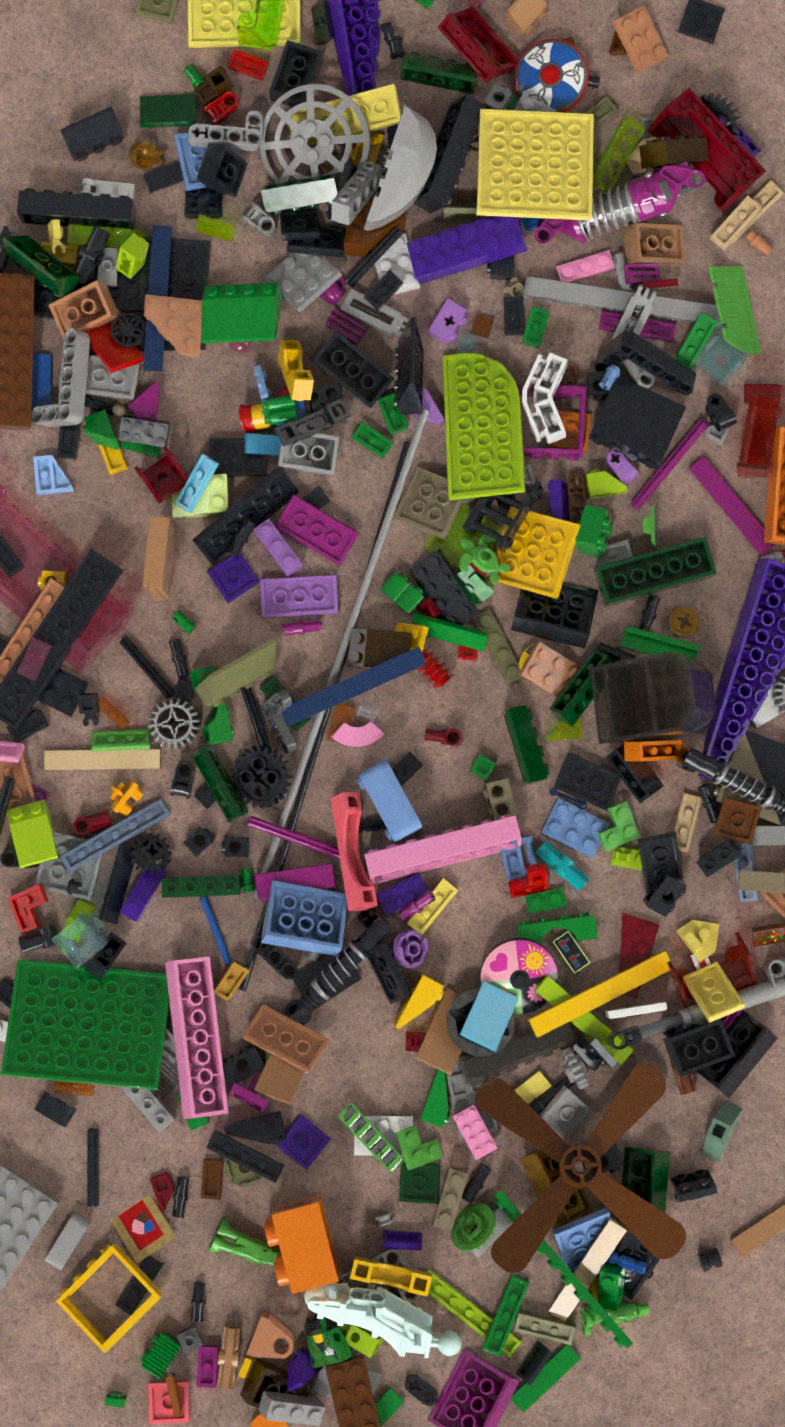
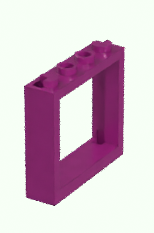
(570, 392)

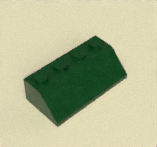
(438, 72)
(41, 264)
(525, 745)
(647, 1174)

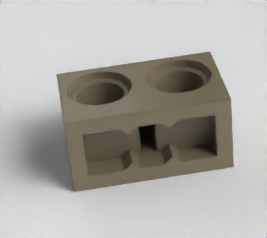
(505, 799)

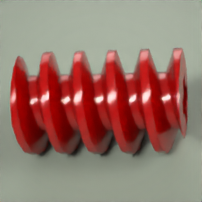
(435, 670)

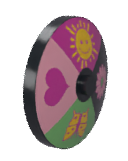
(518, 968)

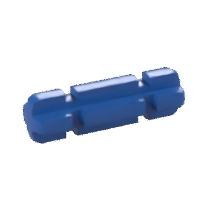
(627, 1263)

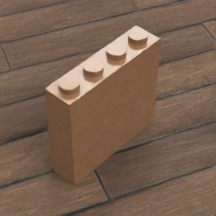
(159, 557)

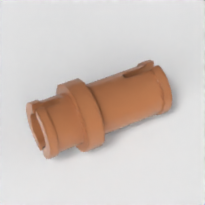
(758, 242)

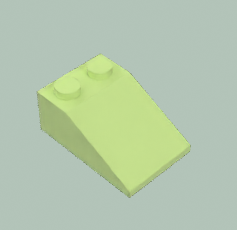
(211, 503)

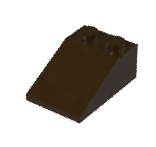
(375, 647)
(269, 1378)

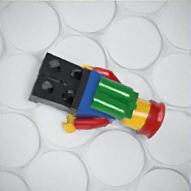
(284, 409)

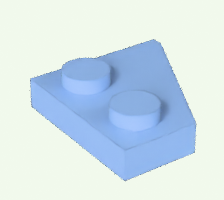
(261, 377)
(49, 476)

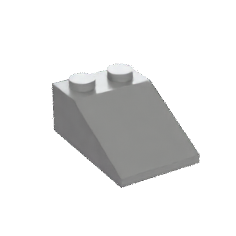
(311, 455)

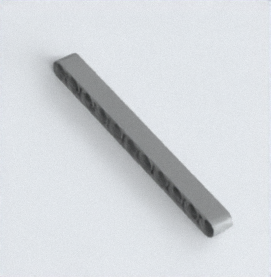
(614, 300)

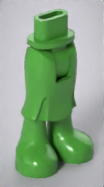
(245, 1246)
(626, 1313)

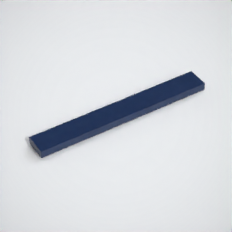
(157, 286)
(354, 686)

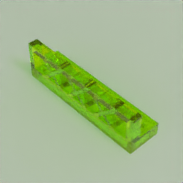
(614, 147)
(80, 235)

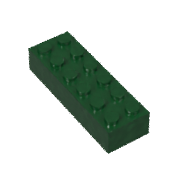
(655, 571)

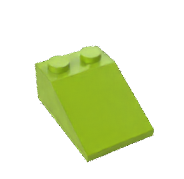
(32, 833)

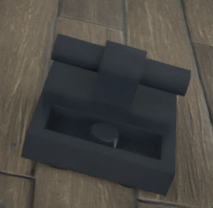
(693, 1185)

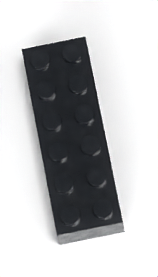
(452, 148)
(75, 209)

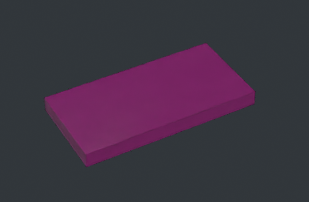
(317, 529)

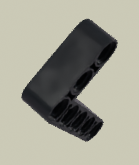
(649, 358)

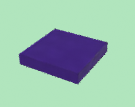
(233, 577)
(304, 1141)

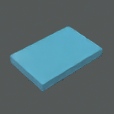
(489, 1016)

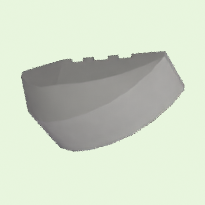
(407, 169)

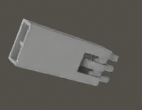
(630, 323)
(393, 328)

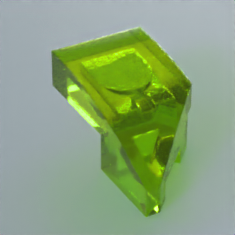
(566, 732)

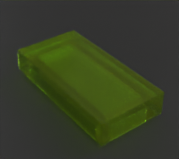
(215, 228)

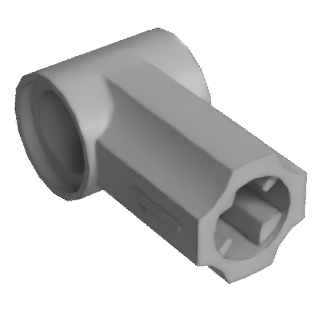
(638, 374)

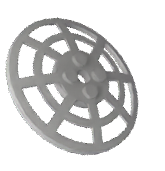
(314, 128)

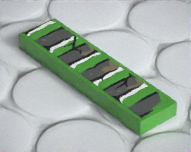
(371, 1137)

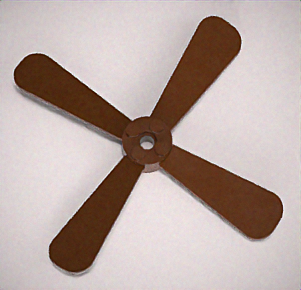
(647, 1223)

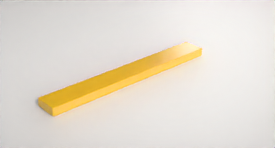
(599, 994)

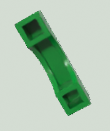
(218, 729)
(581, 927)

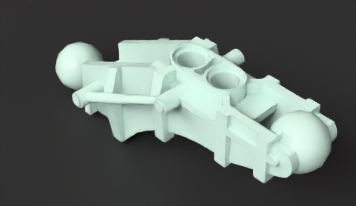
(384, 1314)

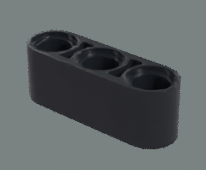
(282, 960)

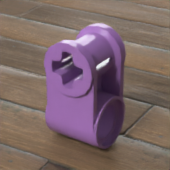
(623, 470)

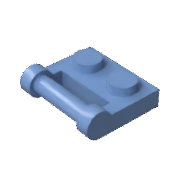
(513, 859)

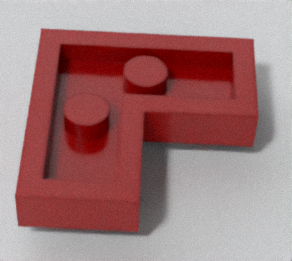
(534, 883)
(24, 904)

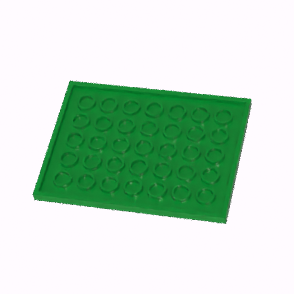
(86, 1028)

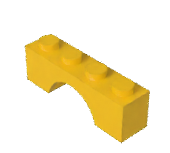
(297, 380)
(392, 1275)

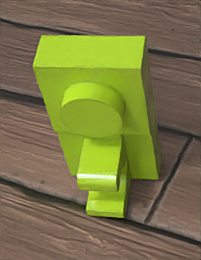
(626, 858)

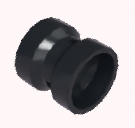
(707, 1260)

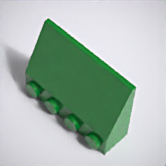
(240, 312)

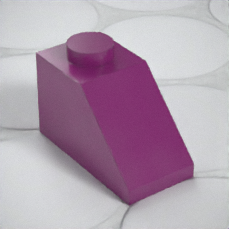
(147, 403)

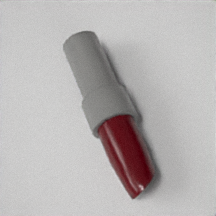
(777, 555)

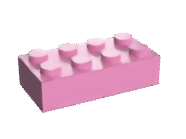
(475, 1132)

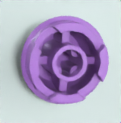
(409, 948)

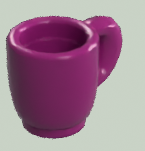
(334, 292)

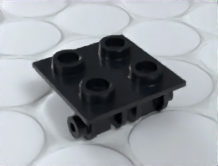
(203, 202)

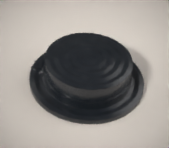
(456, 1018)

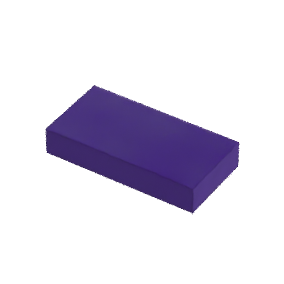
(402, 1240)

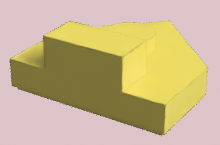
(700, 938)

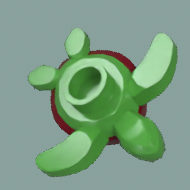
(482, 558)

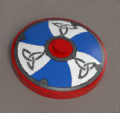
(552, 74)

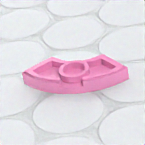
(357, 735)

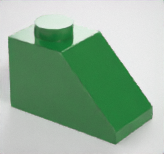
(100, 430)

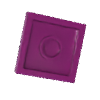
(249, 1095)

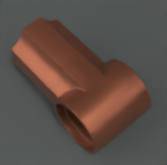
(685, 1083)

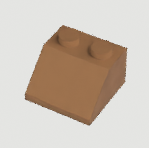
(524, 14)

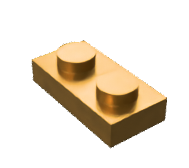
(230, 980)

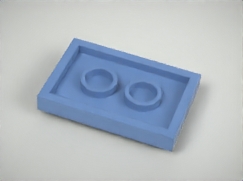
(574, 828)

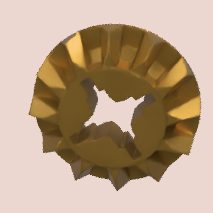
(693, 619)

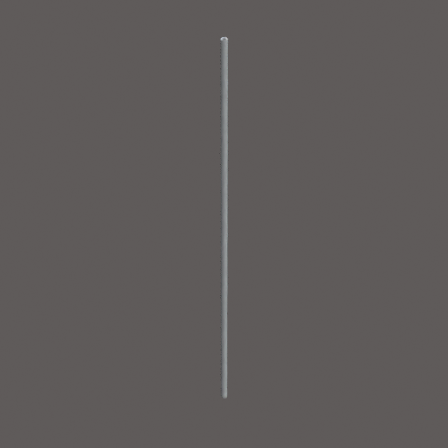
(347, 636)

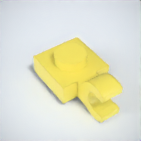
(55, 233)

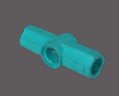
(562, 865)

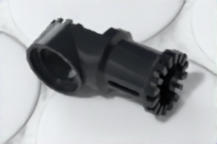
(393, 41)

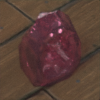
(240, 347)

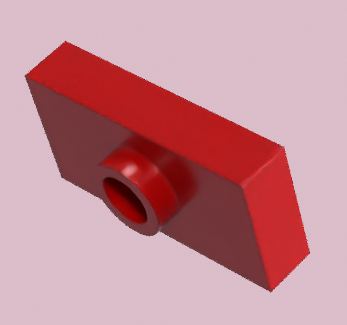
(248, 65)

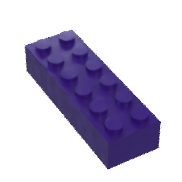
(466, 247)

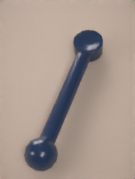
(553, 792)

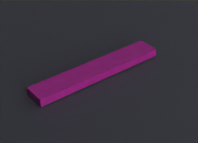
(730, 505)

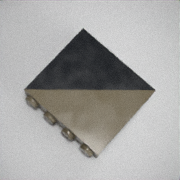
(760, 759)

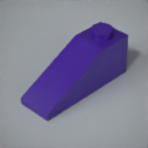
(142, 895)

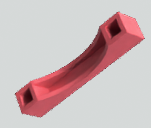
(358, 887)

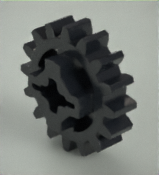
(144, 859)

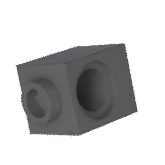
(498, 90)
(190, 1338)

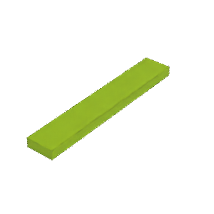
(586, 1023)
(466, 1310)

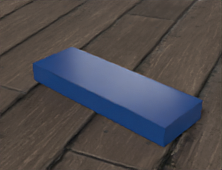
(41, 380)

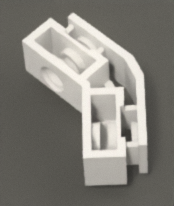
(543, 397)

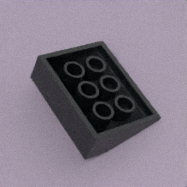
(409, 371)
(560, 619)

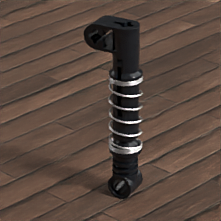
(721, 772)
(359, 950)

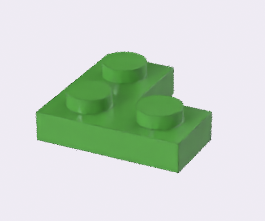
(623, 829)
(415, 1152)

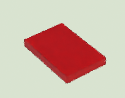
(110, 353)

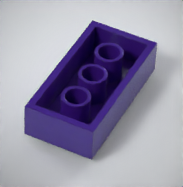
(558, 499)
(401, 894)

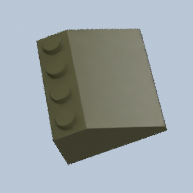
(238, 674)

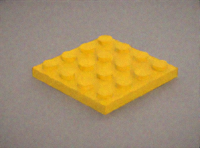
(538, 553)

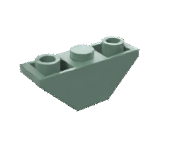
(721, 1131)

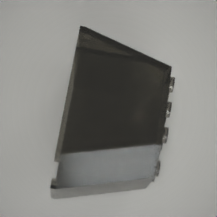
(679, 697)

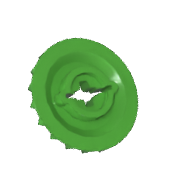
(473, 1215)

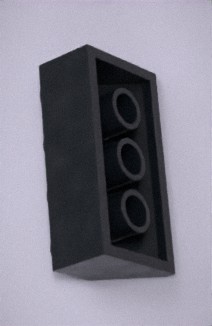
(750, 1043)

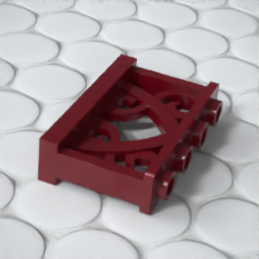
(460, 30)

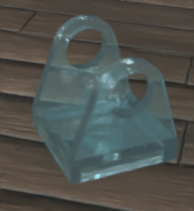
(707, 360)
(85, 927)

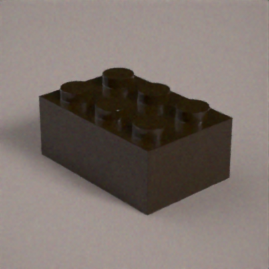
(673, 152)

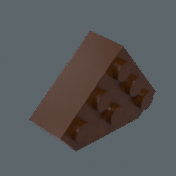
(360, 241)

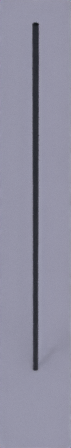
(312, 759)

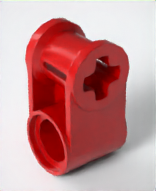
(220, 108)

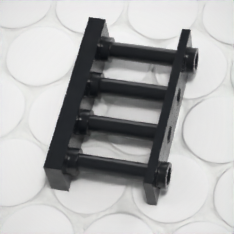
(483, 508)

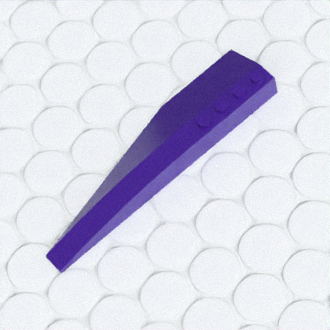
(356, 42)
(752, 661)

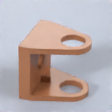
(265, 1335)

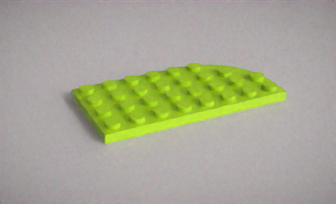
(482, 428)

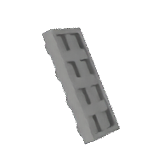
(465, 1096)

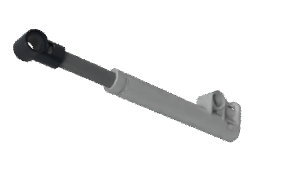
(693, 1015)

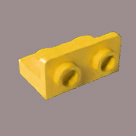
(356, 154)

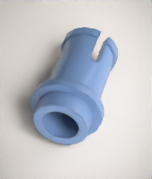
(610, 376)

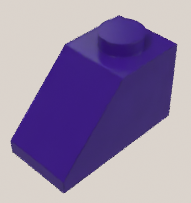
(300, 1369)

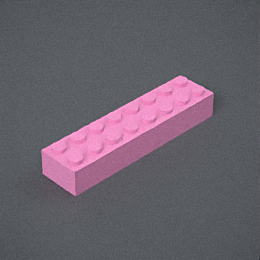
(443, 849)
(196, 1037)

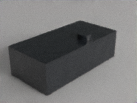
(351, 368)

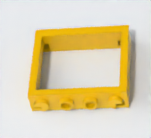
(82, 1321)

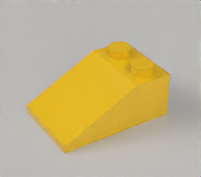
(423, 995)

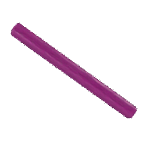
(669, 464)
(294, 837)

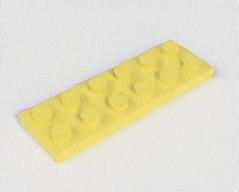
(378, 105)

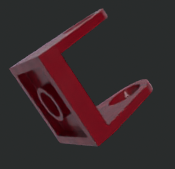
(164, 467)

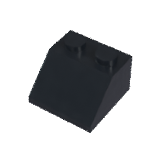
(222, 169)

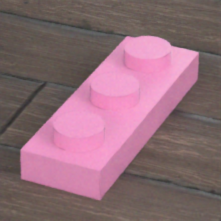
(585, 267)

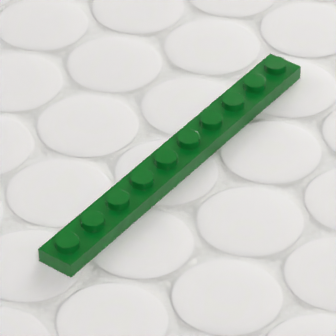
(569, 1278)

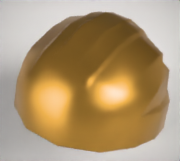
(145, 155)

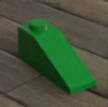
(436, 1105)

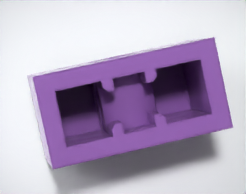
(448, 312)

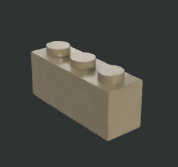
(450, 1198)

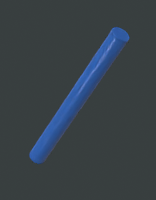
(216, 931)

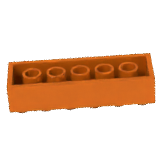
(775, 503)

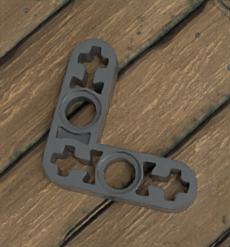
(272, 712)

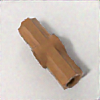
(228, 1357)

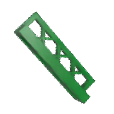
(655, 644)

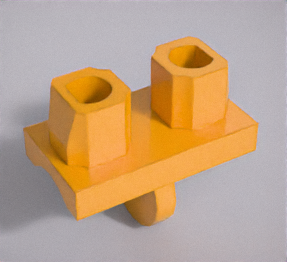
(120, 804)

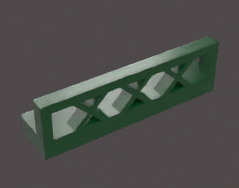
(217, 785)

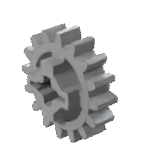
(574, 1068)

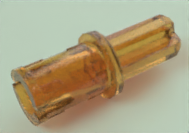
(113, 713)
(74, 1088)

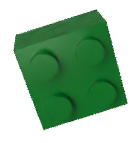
(593, 531)

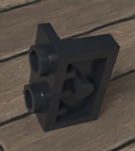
(592, 1052)

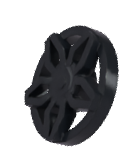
(128, 330)

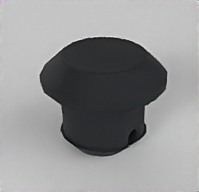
(73, 887)

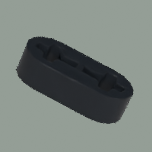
(418, 1393)

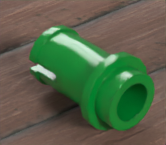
(194, 76)
(185, 623)
(247, 880)

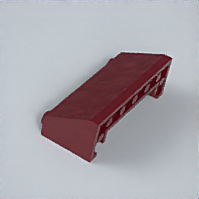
(730, 166)

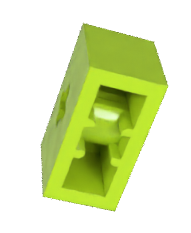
(132, 255)

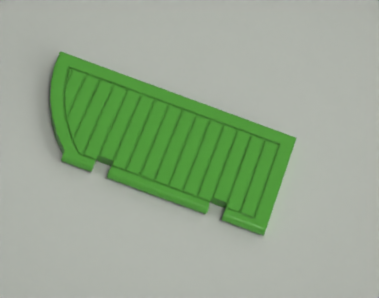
(735, 308)

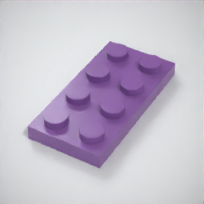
(299, 596)

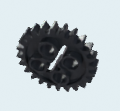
(722, 109)
(272, 764)

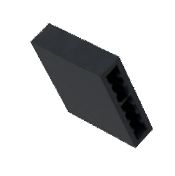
(637, 423)

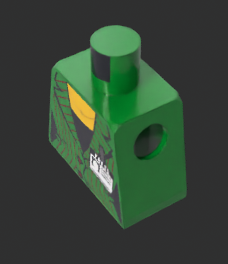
(327, 1345)

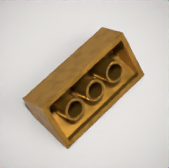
(542, 1173)

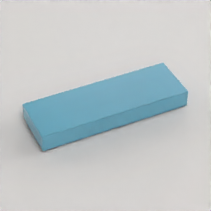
(196, 483)

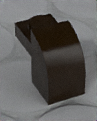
(215, 86)

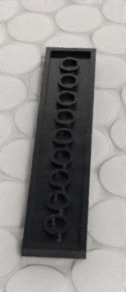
(59, 629)

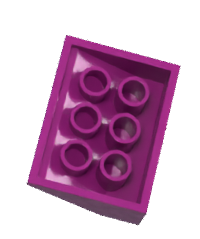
(474, 1394)

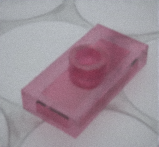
(34, 659)

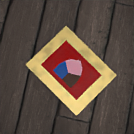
(143, 1228)

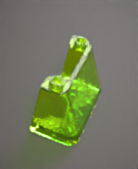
(263, 27)

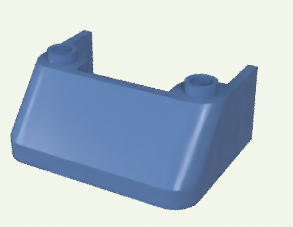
(390, 801)

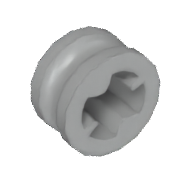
(384, 1219)

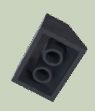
(92, 134)

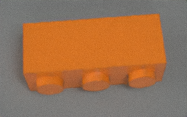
(653, 750)

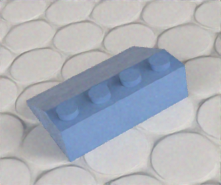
(305, 918)

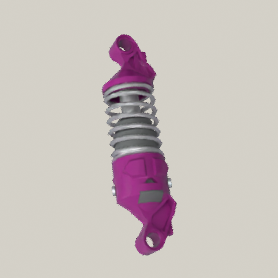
(637, 201)

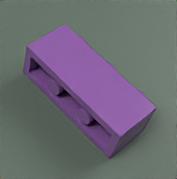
(278, 548)

